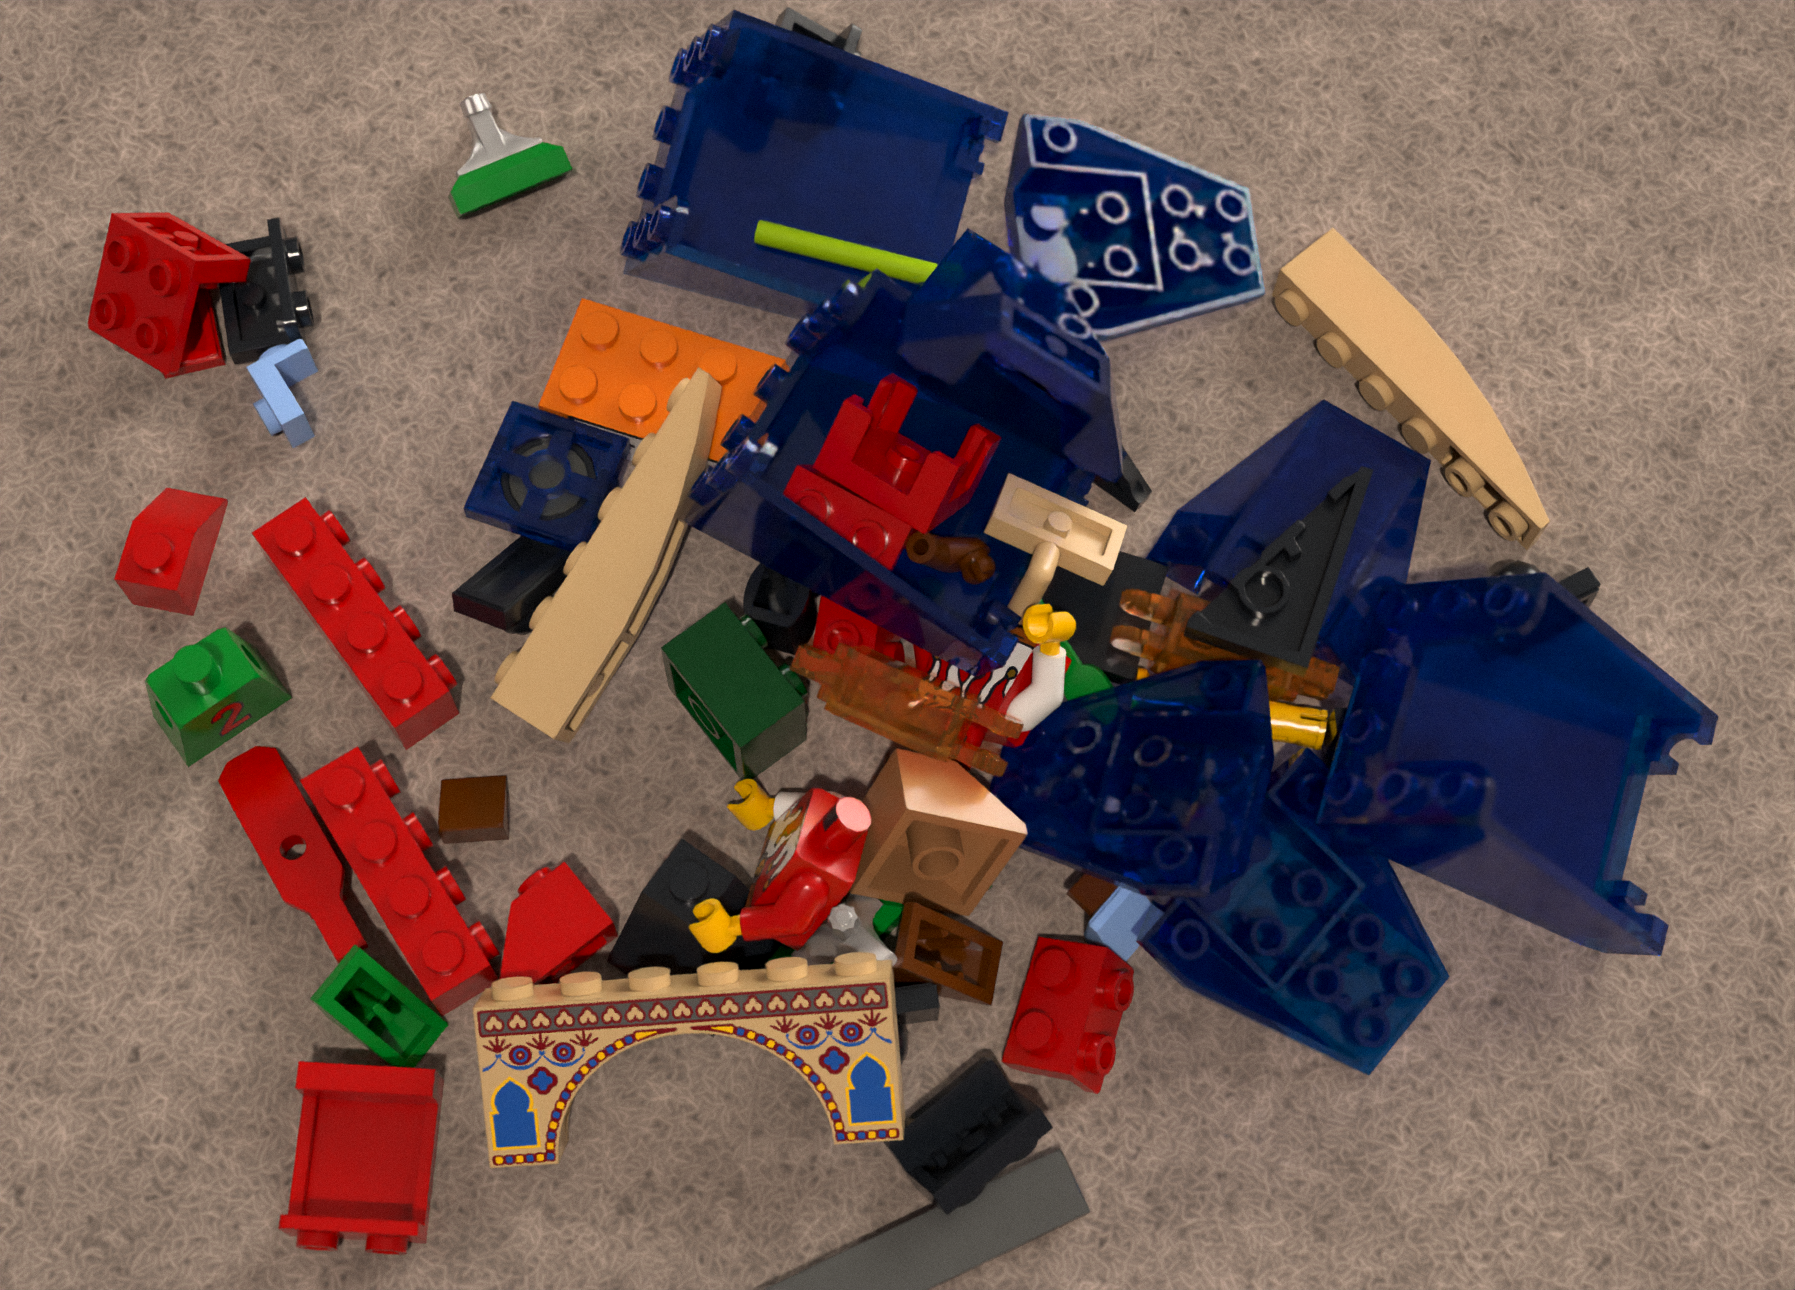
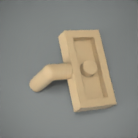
(1055, 534)

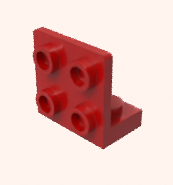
(152, 283)

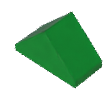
(378, 1010)

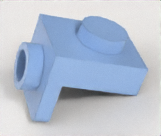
(272, 376)

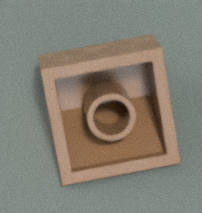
(933, 835)

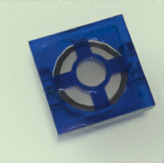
(544, 482)

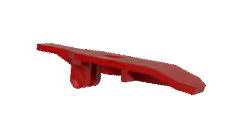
(275, 821)

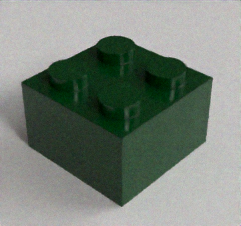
(736, 691)

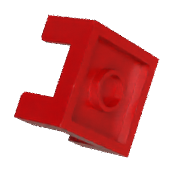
(892, 470)

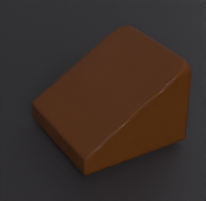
(473, 810)

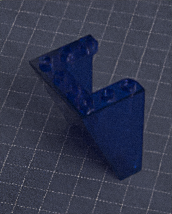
(805, 142)
(848, 352)
(1509, 752)

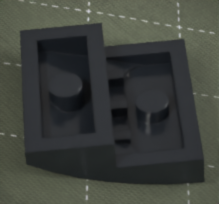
(1098, 611)

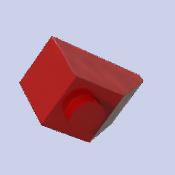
(170, 550)
(553, 927)

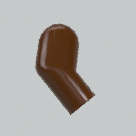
(952, 555)

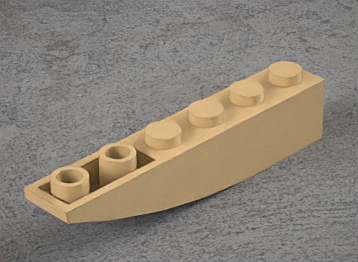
(1412, 375)
(614, 576)

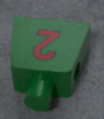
(212, 693)

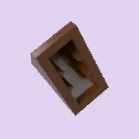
(947, 954)

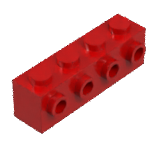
(356, 623)
(399, 880)

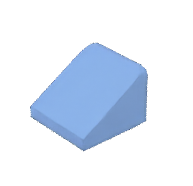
(1118, 922)

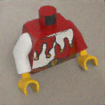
(1026, 686)
(801, 871)

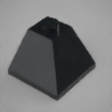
(660, 921)

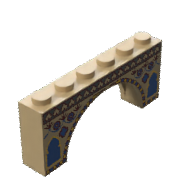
(820, 1019)

